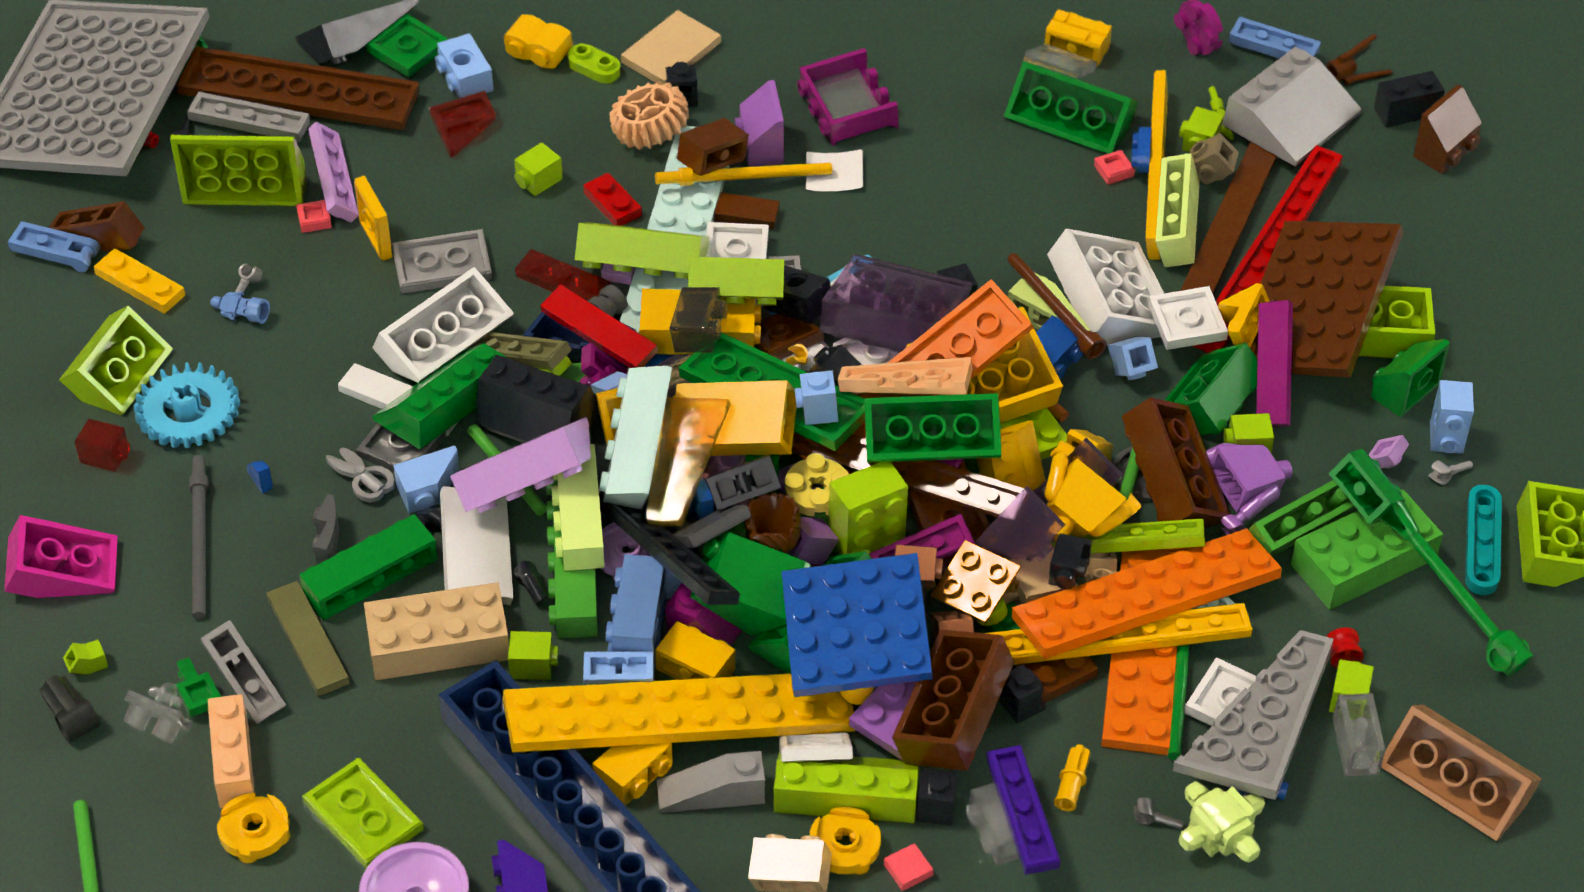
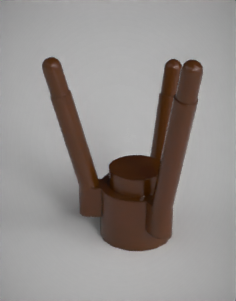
(1345, 65)

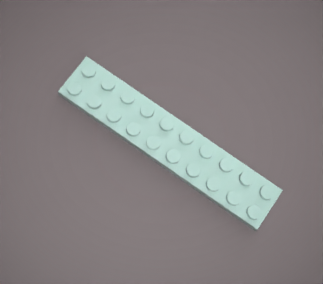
(675, 210)

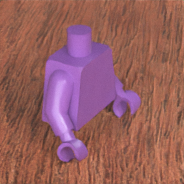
(1248, 480)

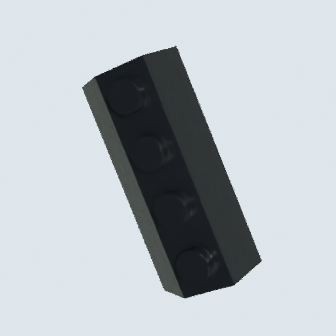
(530, 401)

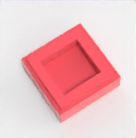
(1114, 167)
(313, 216)
(908, 867)

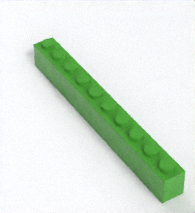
(573, 589)

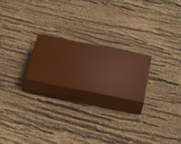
(746, 210)

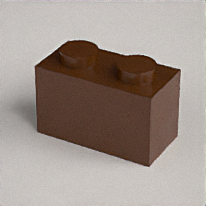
(712, 146)

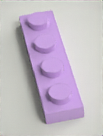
(333, 172)

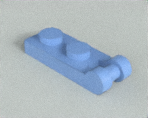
(54, 245)

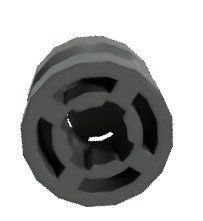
(610, 300)

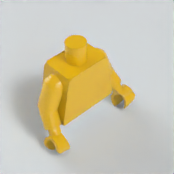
(1083, 497)

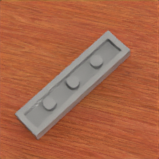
(248, 116)

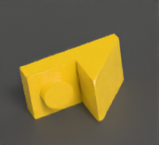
(1242, 313)

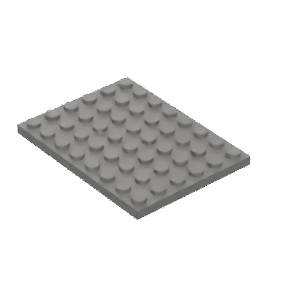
(92, 84)

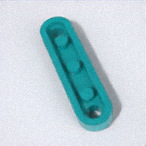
(1483, 540)

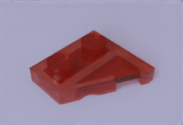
(462, 120)

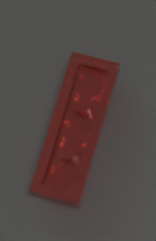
(550, 273)

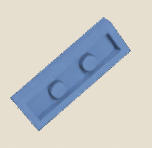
(1269, 39)

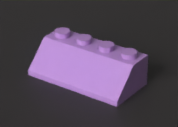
(524, 465)

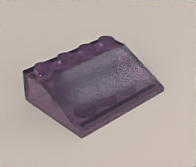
(888, 302)

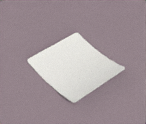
(846, 172)

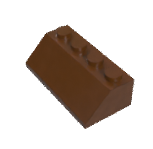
(1174, 462)

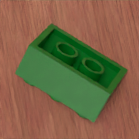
(1217, 386)

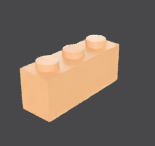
(230, 747)

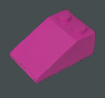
(59, 560)

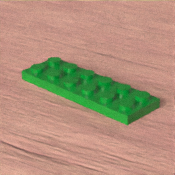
(743, 363)

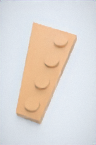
(912, 377)

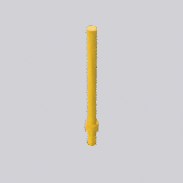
(687, 176)

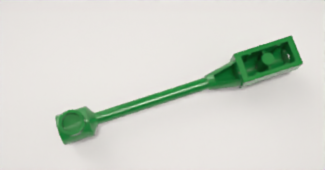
(1383, 501)

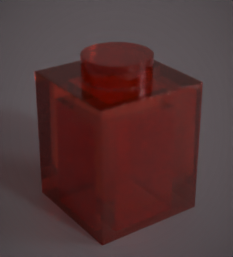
(102, 445)

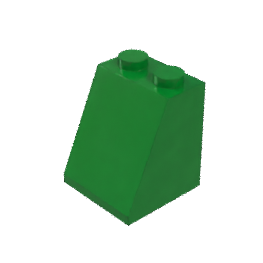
(757, 577)

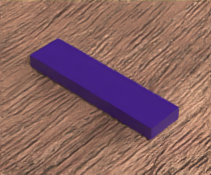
(1023, 810)

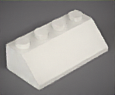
(444, 325)

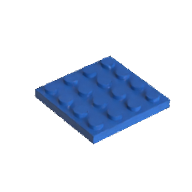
(856, 625)

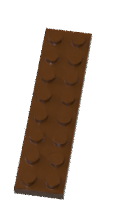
(300, 87)

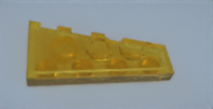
(682, 454)

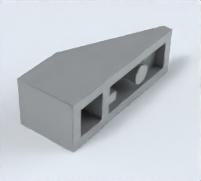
(242, 671)
(717, 783)

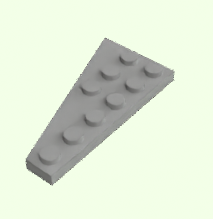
(1262, 725)

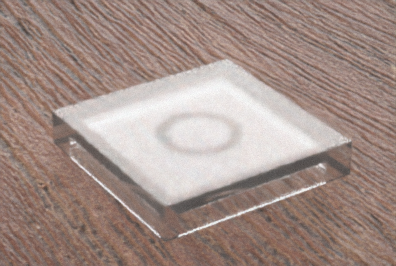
(1060, 61)

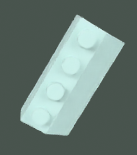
(636, 436)

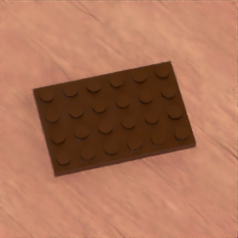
(1335, 284)

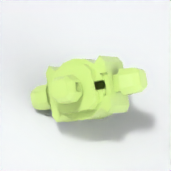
(1221, 821)

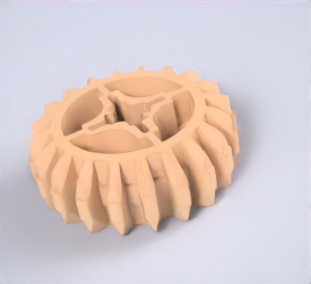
(649, 115)

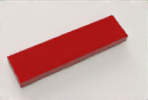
(598, 328)

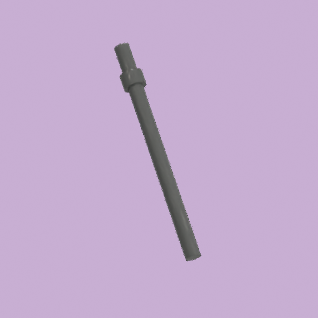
(198, 488)

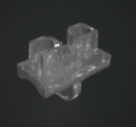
(169, 719)

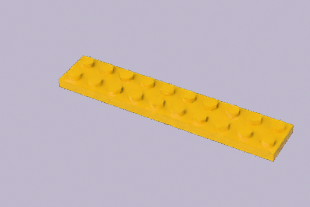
(668, 712)

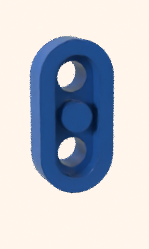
(1141, 150)

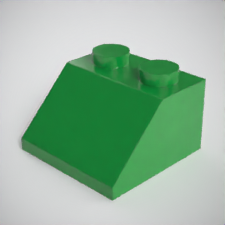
(1410, 376)

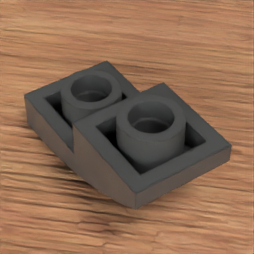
(327, 527)

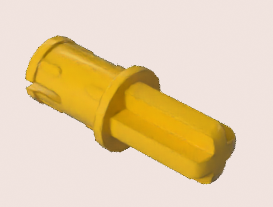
(1072, 778)

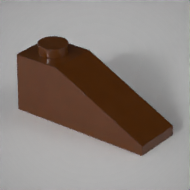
(109, 224)

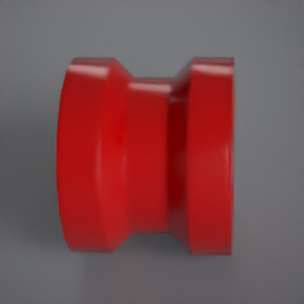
(1345, 646)

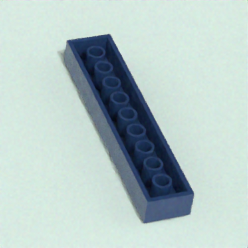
(560, 795)

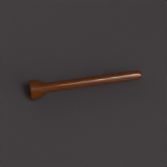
(1089, 342)

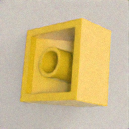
(1020, 458)

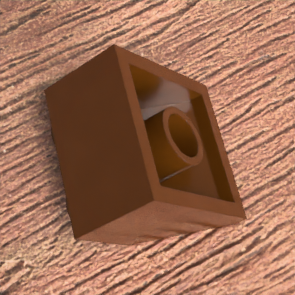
(1448, 131)

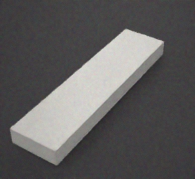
(373, 387)

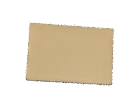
(672, 41)

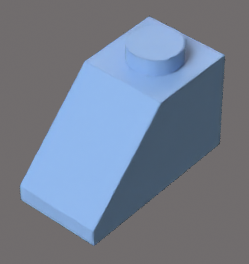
(423, 478)

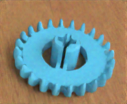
(182, 395)

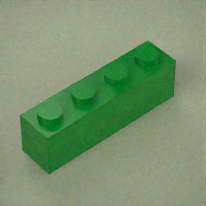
(368, 567)

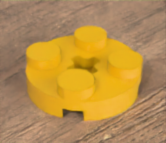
(863, 833)
(258, 843)

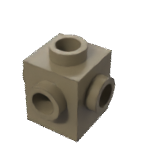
(1214, 159)

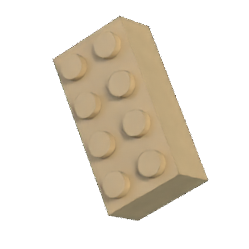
(436, 631)

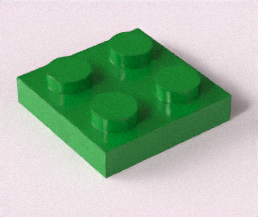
(406, 45)

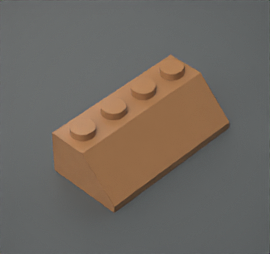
(1459, 771)

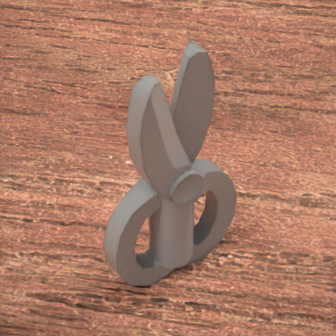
(362, 475)

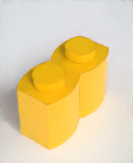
(538, 41)

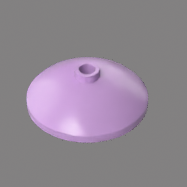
(415, 869)

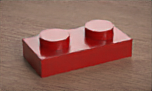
(612, 200)

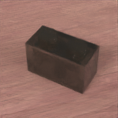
(697, 319)

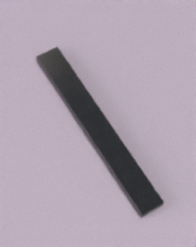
(672, 554)

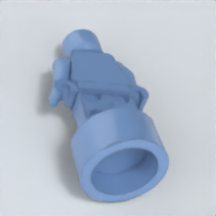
(235, 305)

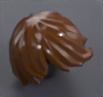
(774, 522)

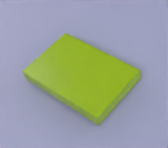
(362, 812)

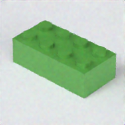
(1359, 556)

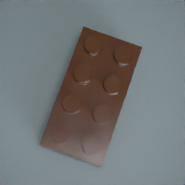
(953, 709)

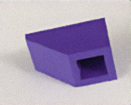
(518, 870)

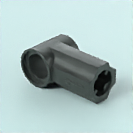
(70, 712)

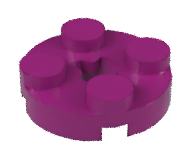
(1199, 26)

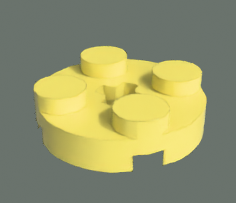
(809, 472)

